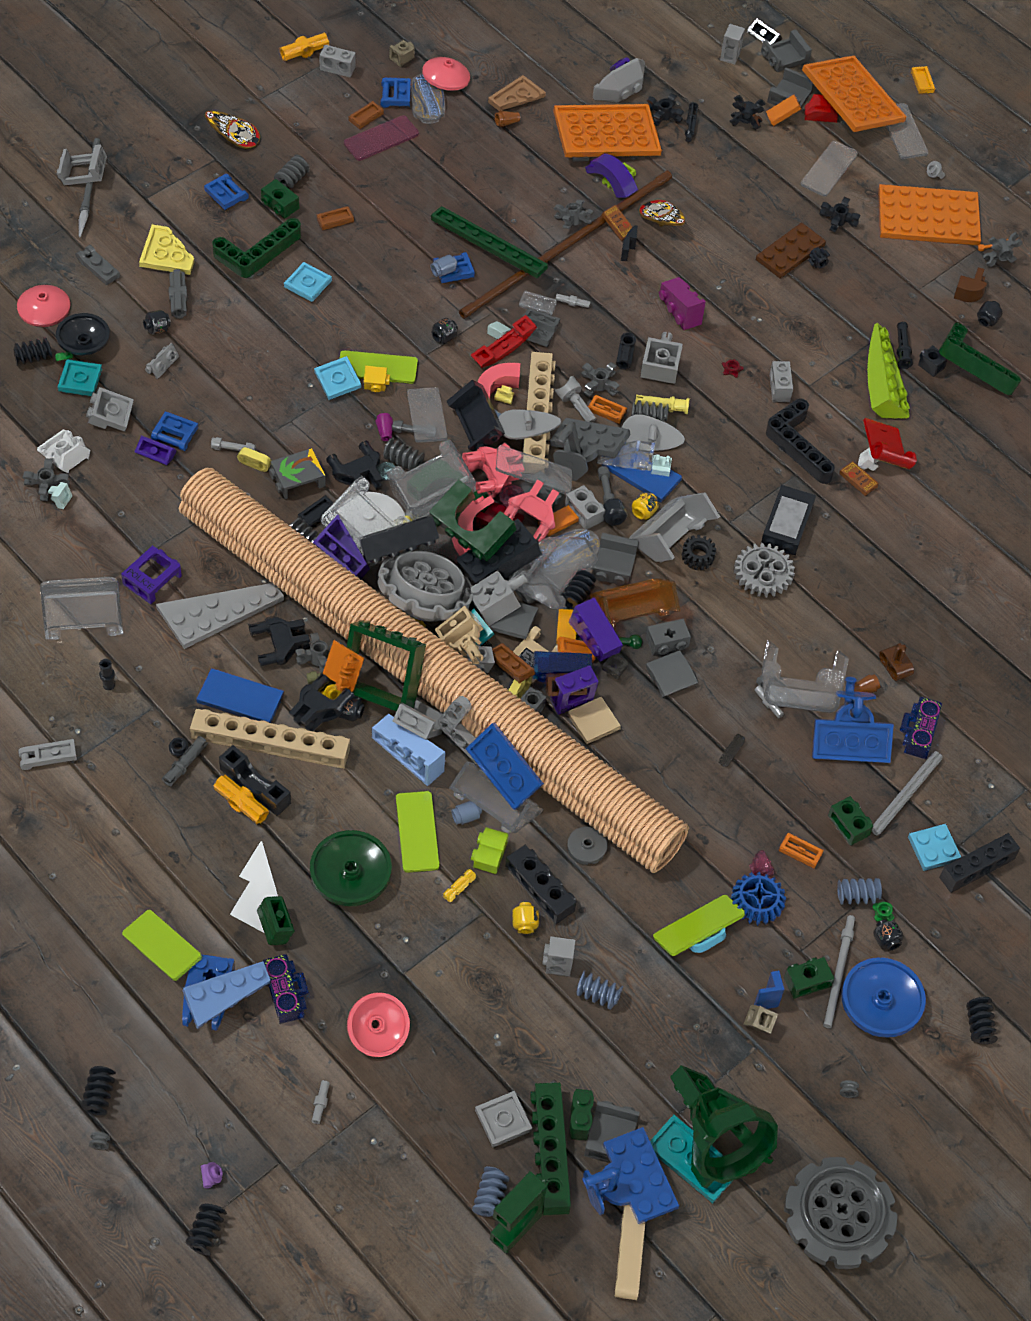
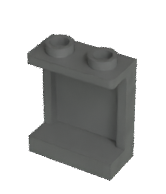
(787, 52)

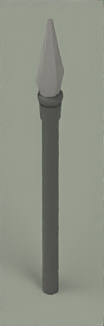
(85, 206)

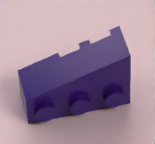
(340, 546)
(595, 629)

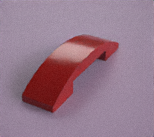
(506, 344)

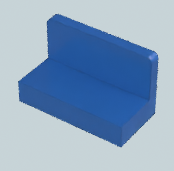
(772, 994)

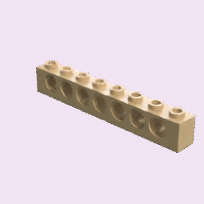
(538, 399)
(277, 745)

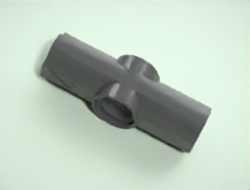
(178, 294)

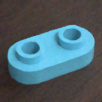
(709, 942)

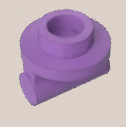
(211, 1174)

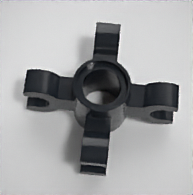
(664, 109)
(747, 112)
(839, 214)

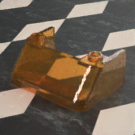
(638, 599)

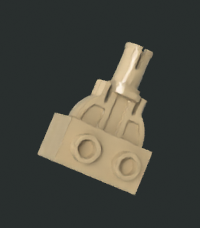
(461, 633)

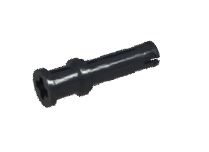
(904, 350)

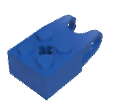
(206, 969)

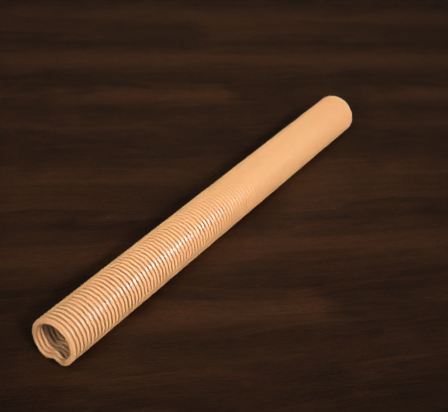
(341, 598)

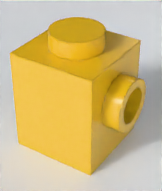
(376, 378)

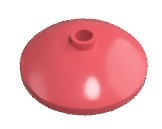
(446, 73)
(43, 305)
(391, 1028)

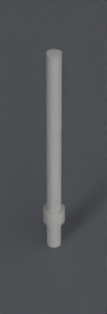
(846, 936)

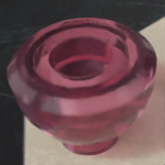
(508, 492)
(761, 863)

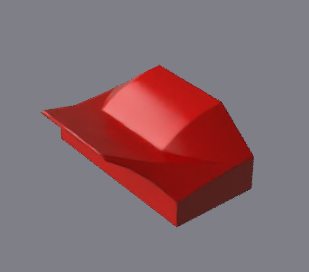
(820, 110)

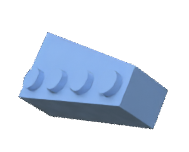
(412, 751)

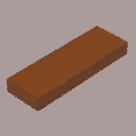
(512, 663)

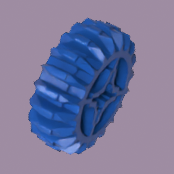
(768, 892)

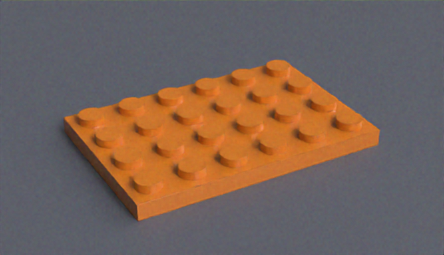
(854, 93)
(607, 130)
(929, 214)

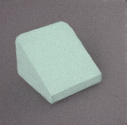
(497, 329)

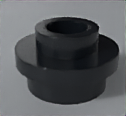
(178, 742)

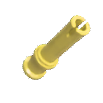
(674, 404)

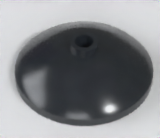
(82, 334)

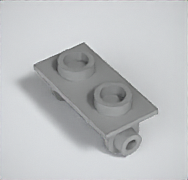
(163, 361)

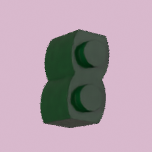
(581, 1114)

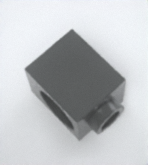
(536, 697)

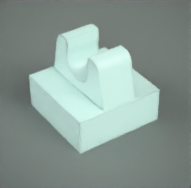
(661, 465)
(60, 494)

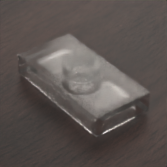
(538, 303)

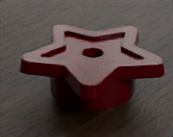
(732, 364)

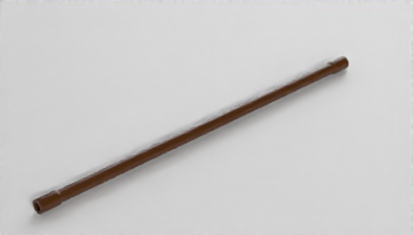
(473, 306)

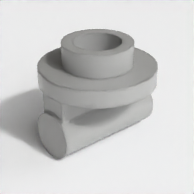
(935, 170)

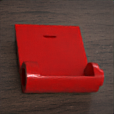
(887, 444)

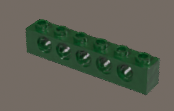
(551, 1095)

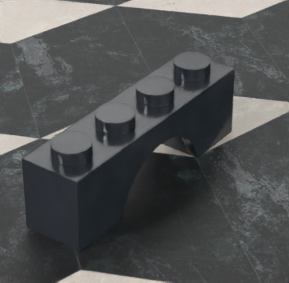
(238, 768)

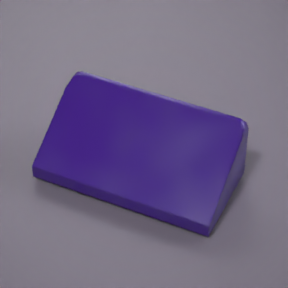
(155, 450)

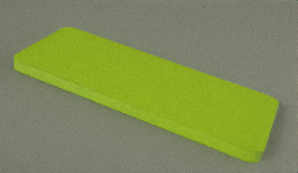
(401, 368)
(417, 831)
(698, 925)
(162, 945)

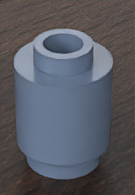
(443, 266)
(466, 813)

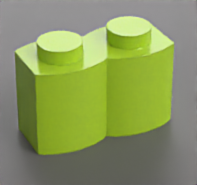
(490, 850)

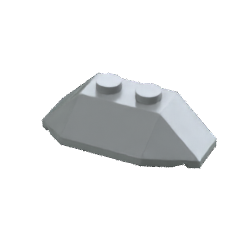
(621, 82)

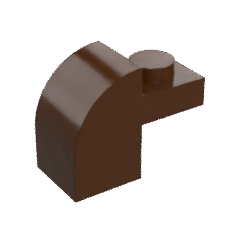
(971, 289)

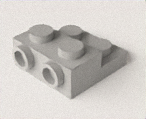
(109, 409)

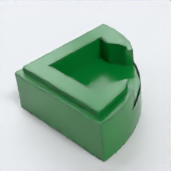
(63, 356)

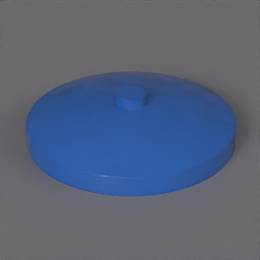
(883, 997)

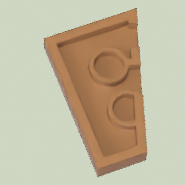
(516, 93)

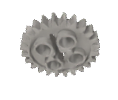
(759, 559)

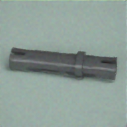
(179, 768)

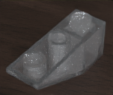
(632, 455)

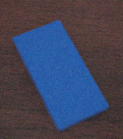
(647, 482)
(240, 696)
(504, 766)

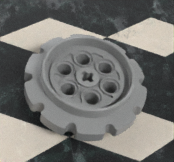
(424, 585)

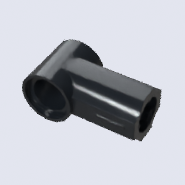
(626, 350)

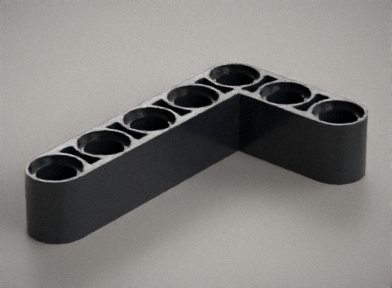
(782, 432)

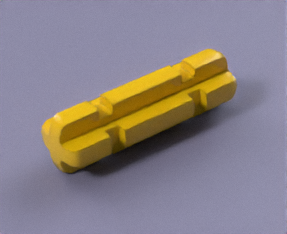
(459, 885)

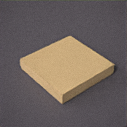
(594, 720)

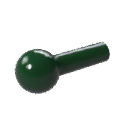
(634, 641)

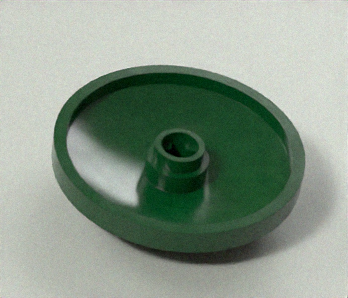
(350, 868)

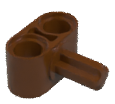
(896, 662)

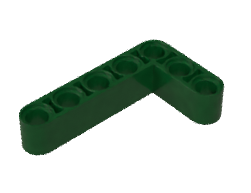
(268, 248)
(977, 363)

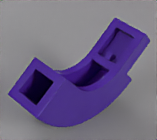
(615, 173)

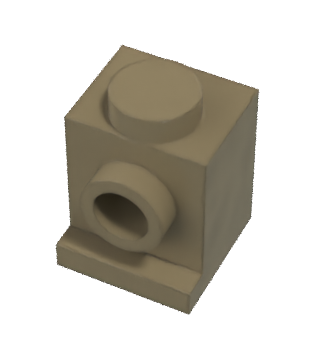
(401, 52)
(760, 1019)

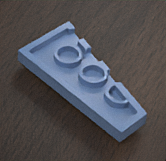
(219, 993)

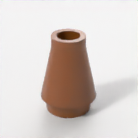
(506, 118)
(867, 684)

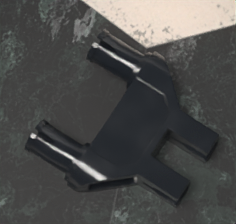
(365, 466)
(284, 639)
(317, 708)

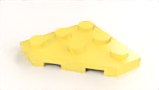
(165, 252)

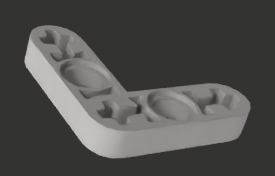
(451, 724)

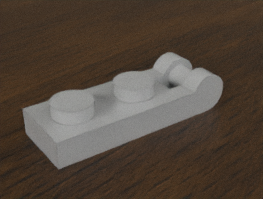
(47, 754)

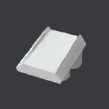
(65, 450)

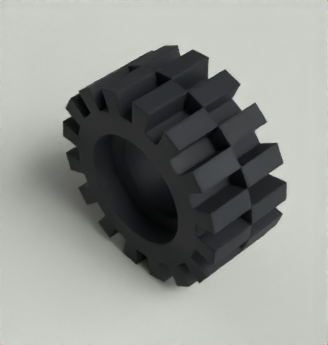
(701, 544)

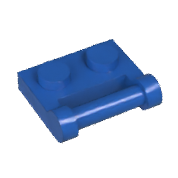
(401, 92)
(223, 194)
(463, 269)
(177, 426)

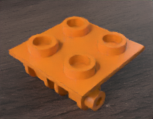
(343, 666)

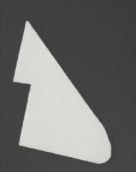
(259, 887)

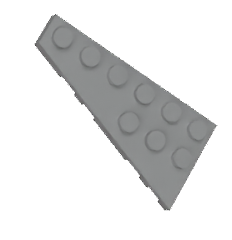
(208, 614)

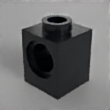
(932, 361)

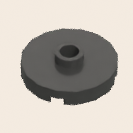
(587, 854)

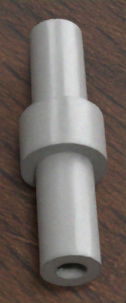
(572, 300)
(775, 709)
(320, 1102)

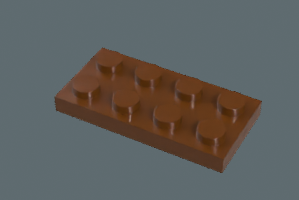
(790, 250)

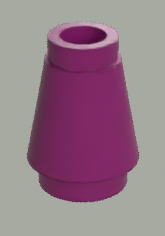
(384, 424)

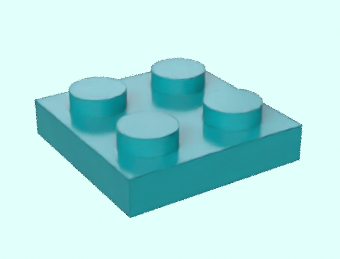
(79, 377)

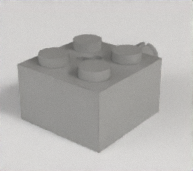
(661, 359)
(496, 596)

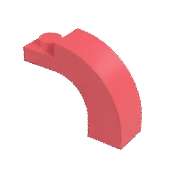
(498, 375)
(466, 519)

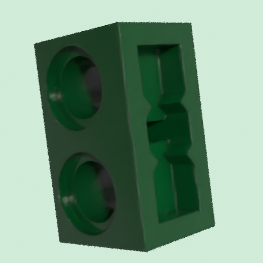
(846, 822)

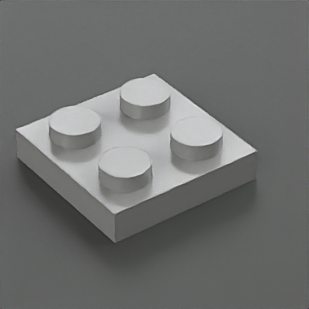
(503, 1119)

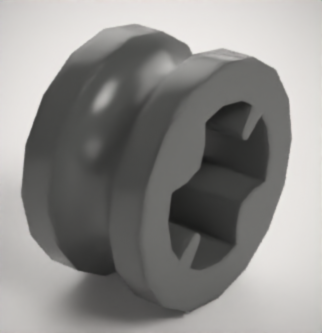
(849, 1089)
(99, 1140)

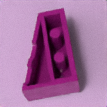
(682, 303)

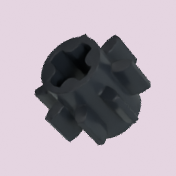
(819, 257)

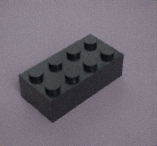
(398, 538)
(510, 557)

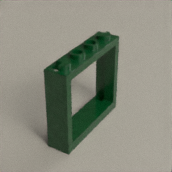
(413, 670)

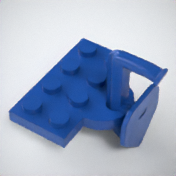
(853, 731)
(631, 1178)

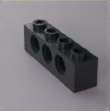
(979, 862)
(555, 908)

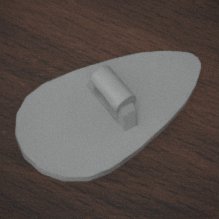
(527, 423)
(653, 430)

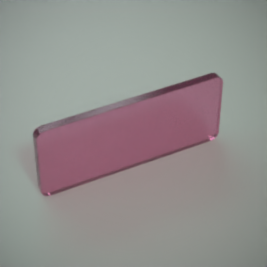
(381, 137)

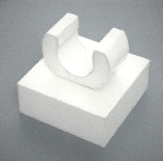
(867, 461)

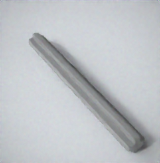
(906, 793)

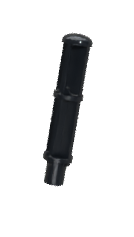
(691, 121)

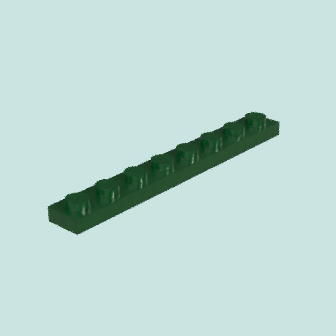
(489, 242)

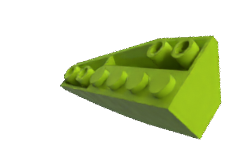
(884, 379)

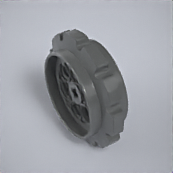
(825, 1245)

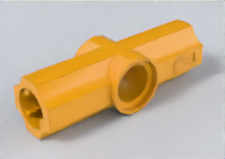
(303, 46)
(241, 799)

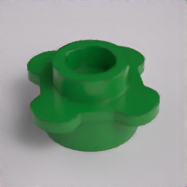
(887, 908)

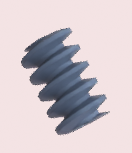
(859, 890)
(598, 991)
(490, 1191)

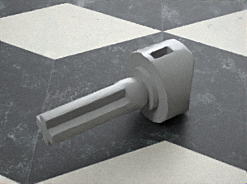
(570, 392)

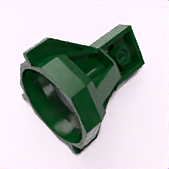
(715, 1113)

